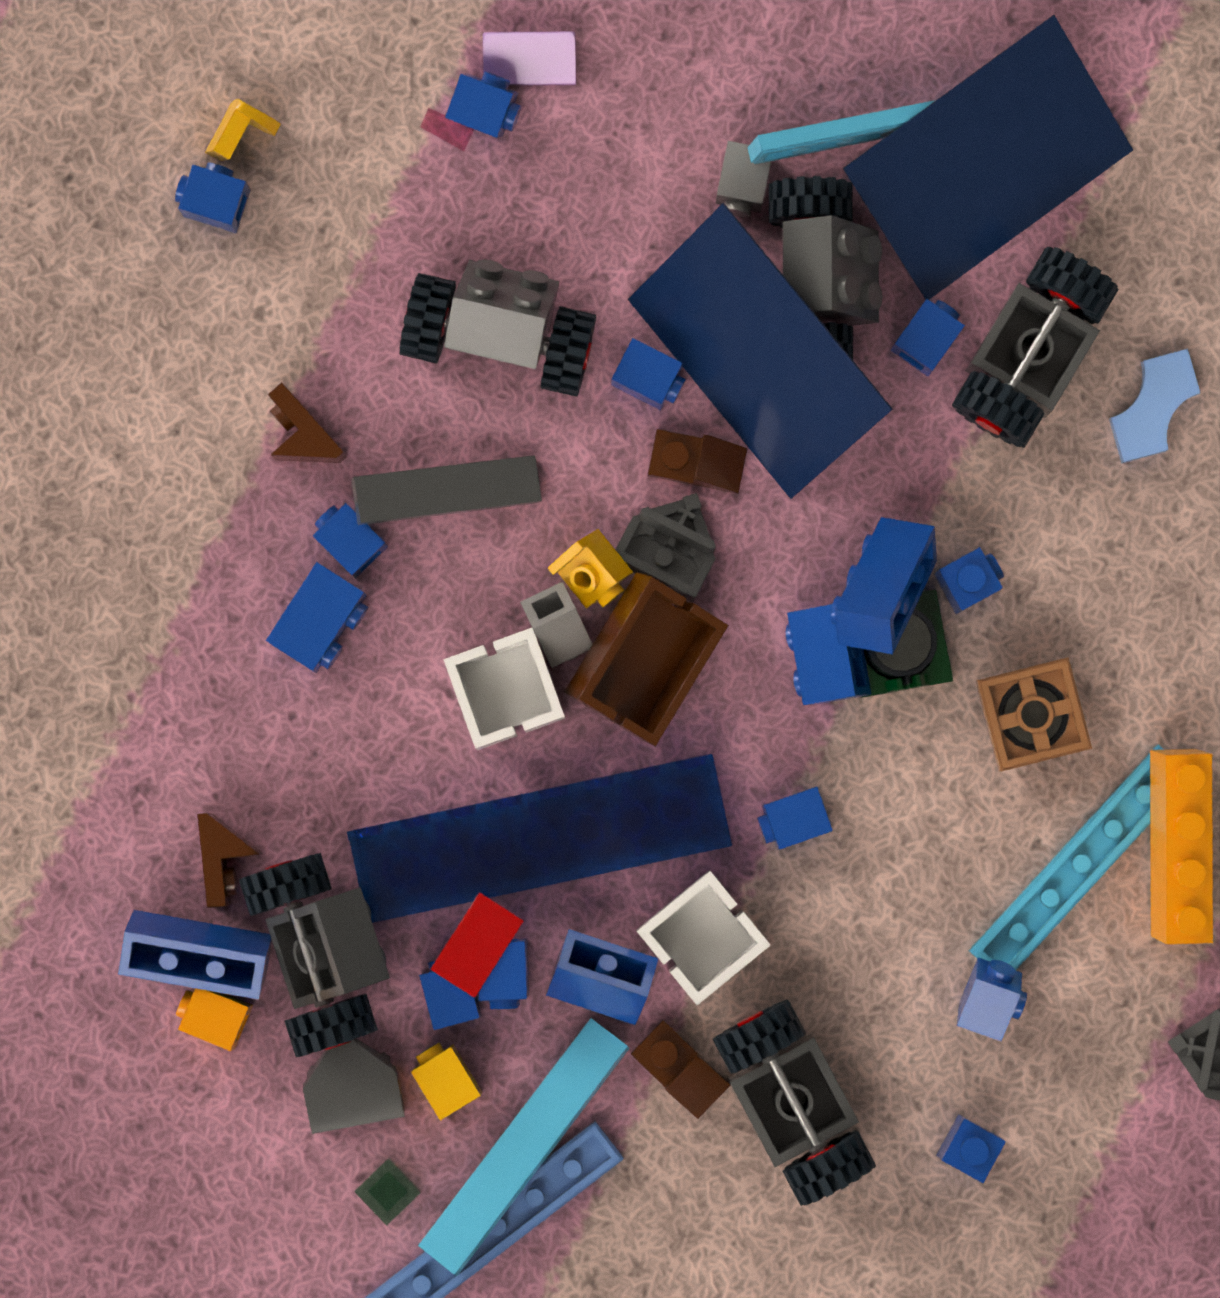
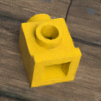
(592, 570)

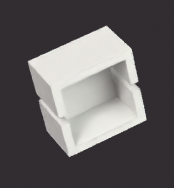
(504, 689)
(703, 937)

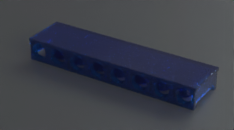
(540, 838)

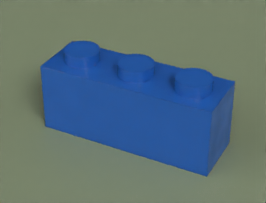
(885, 585)
(195, 954)

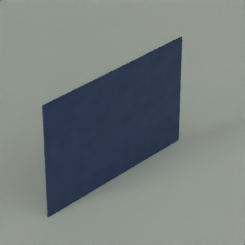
(989, 158)
(759, 352)

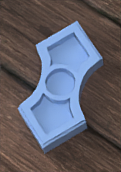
(1164, 387)

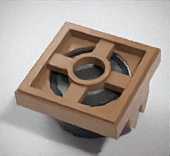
(1033, 714)

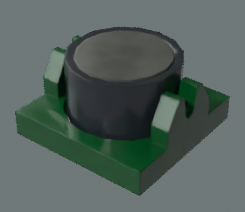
(919, 651)

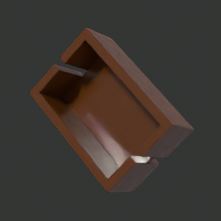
(646, 658)

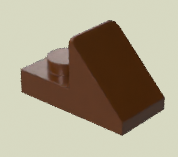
(310, 441)
(697, 460)
(218, 844)
(680, 1069)

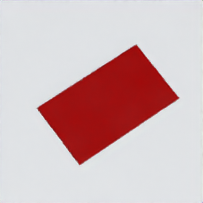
(477, 945)

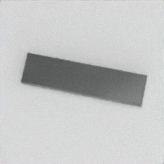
(446, 490)

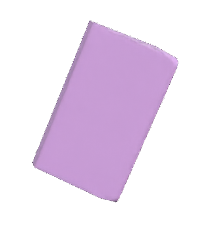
(531, 57)

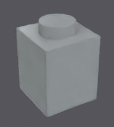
(742, 182)
(557, 624)

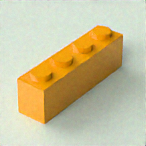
(1181, 846)

